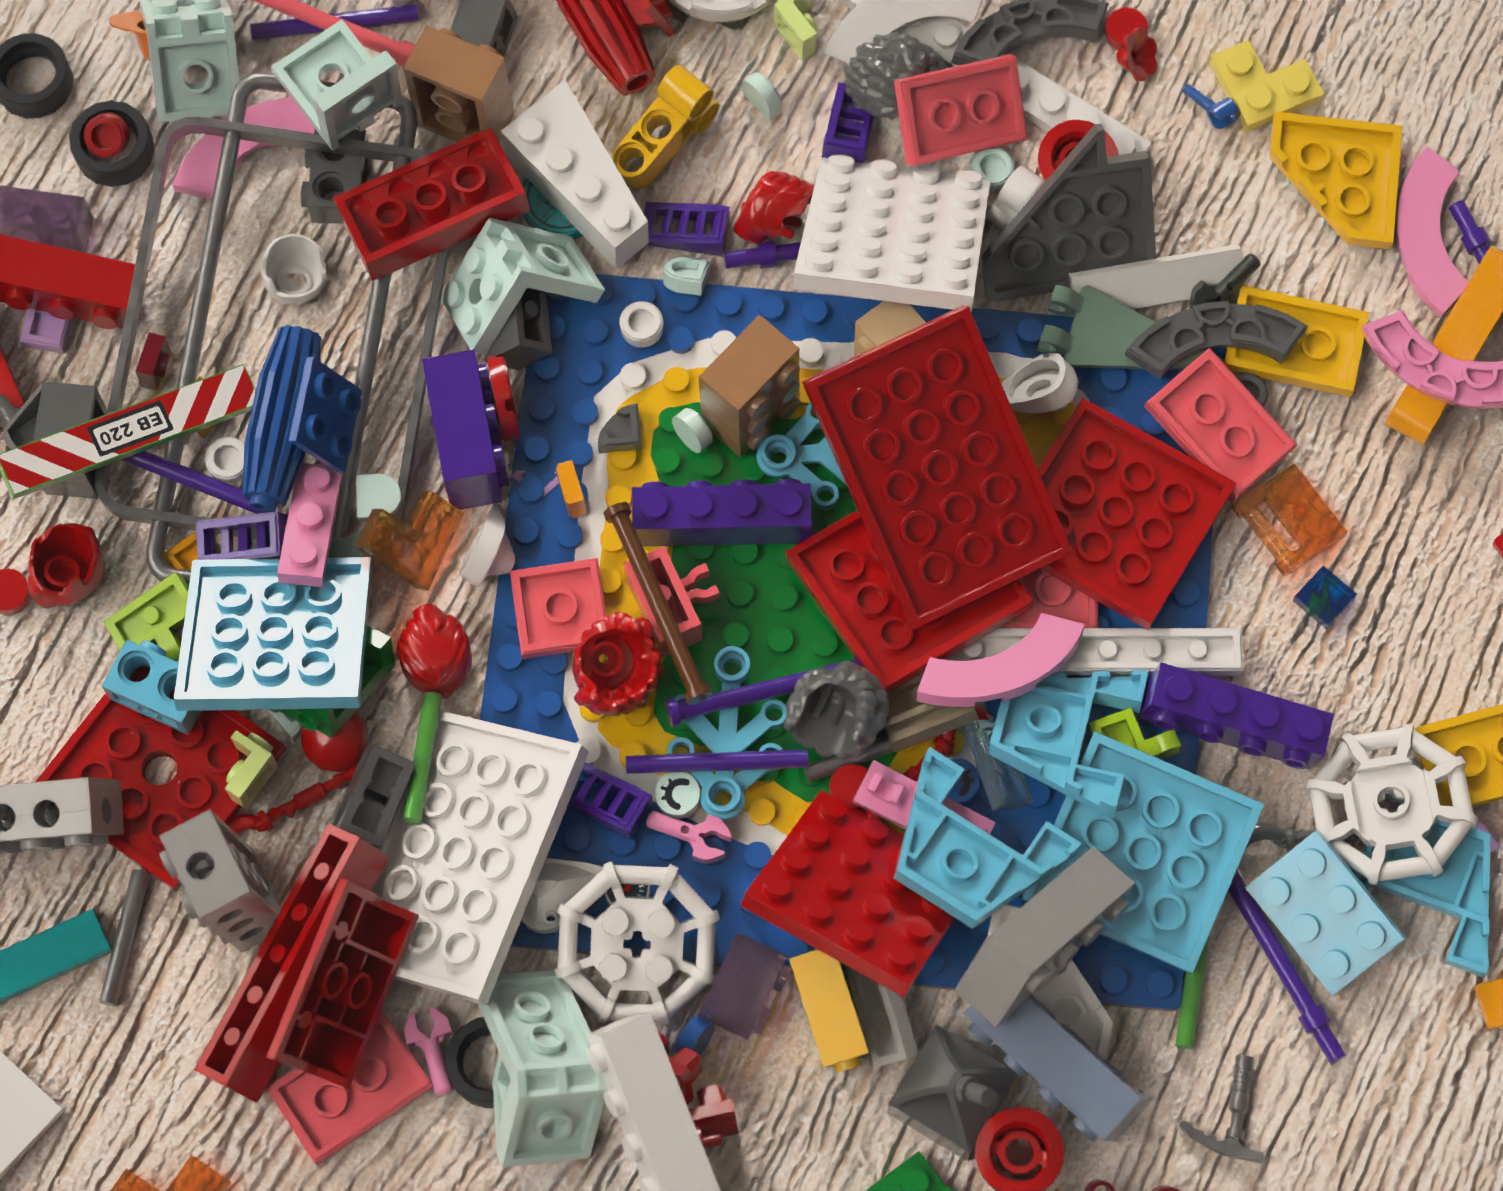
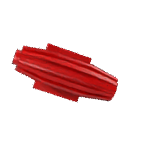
(614, 39)

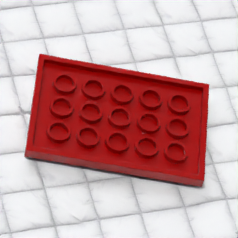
(937, 466)

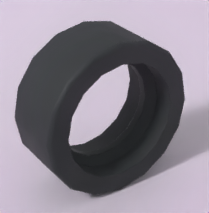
(44, 101)
(116, 172)
(454, 1063)

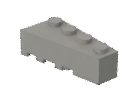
(1044, 936)

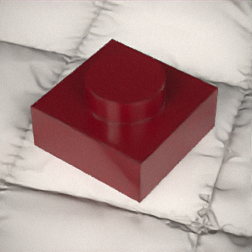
(154, 362)

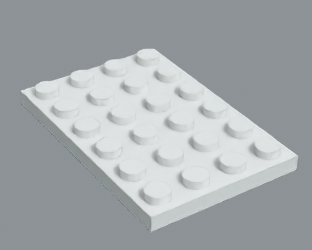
(893, 233)
(478, 849)

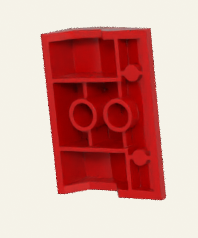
(343, 984)

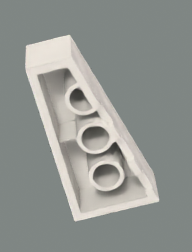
(572, 169)

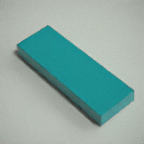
(51, 954)

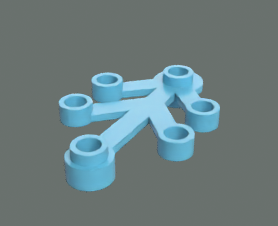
(801, 454)
(729, 740)

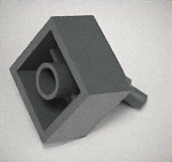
(49, 411)
(951, 1092)

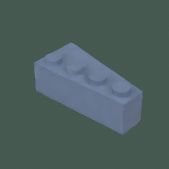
(1064, 1068)

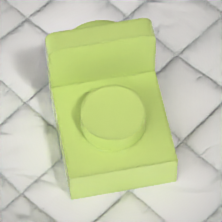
(797, 26)
(250, 776)

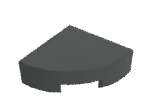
(621, 431)

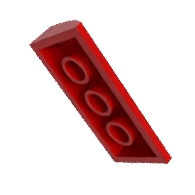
(431, 203)

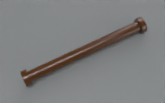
(696, 689)

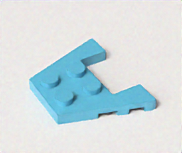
(1047, 727)
(962, 864)
(1457, 891)

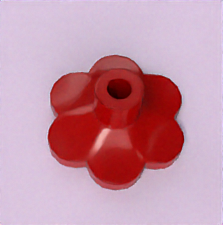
(1138, 54)

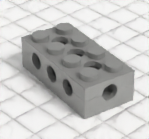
(59, 814)
(220, 880)

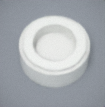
(641, 324)
(226, 459)

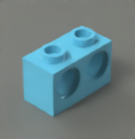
(152, 694)

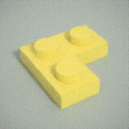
(1261, 93)

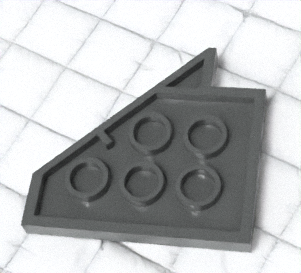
(1081, 219)

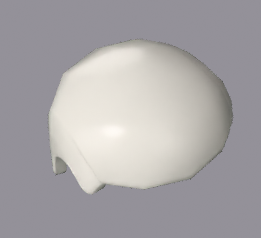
(293, 256)

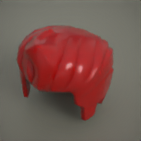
(772, 206)
(65, 565)
(434, 651)

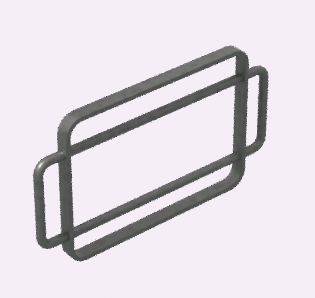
(232, 132)

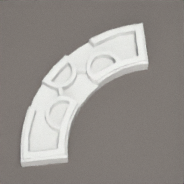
(885, 16)

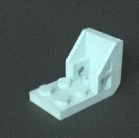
(542, 1081)

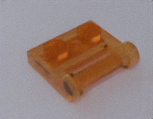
(1299, 512)

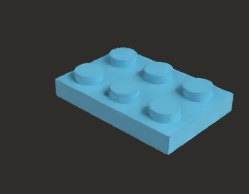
(1325, 912)

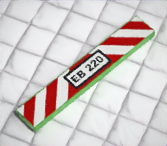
(127, 431)

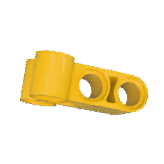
(683, 105)

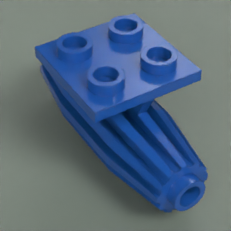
(295, 412)

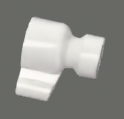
(1013, 196)

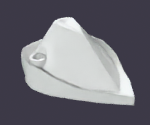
(1042, 385)
(490, 550)
(556, 885)

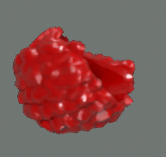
(627, 671)

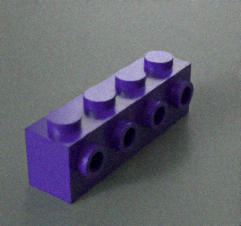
(722, 513)
(1236, 716)

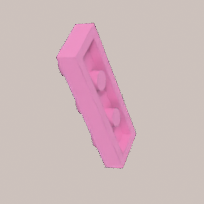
(310, 526)

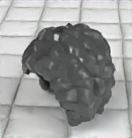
(880, 63)
(837, 710)

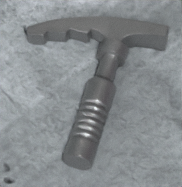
(1238, 1106)

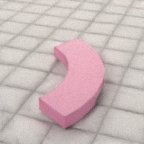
(200, 166)
(1420, 236)
(1430, 371)
(1004, 674)

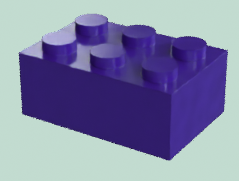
(466, 429)

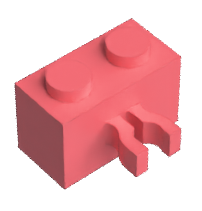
(675, 594)

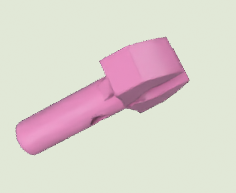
(692, 834)
(432, 1048)

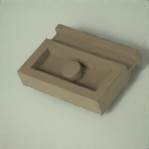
(915, 721)

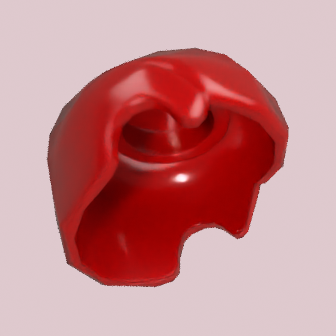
(341, 750)

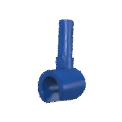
(1219, 114)

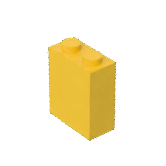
(829, 1010)

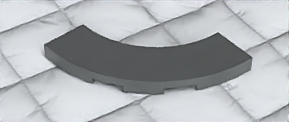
(1026, 22)
(1213, 327)

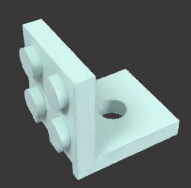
(188, 35)
(352, 102)
(500, 269)

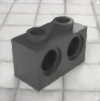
(329, 177)
(374, 794)

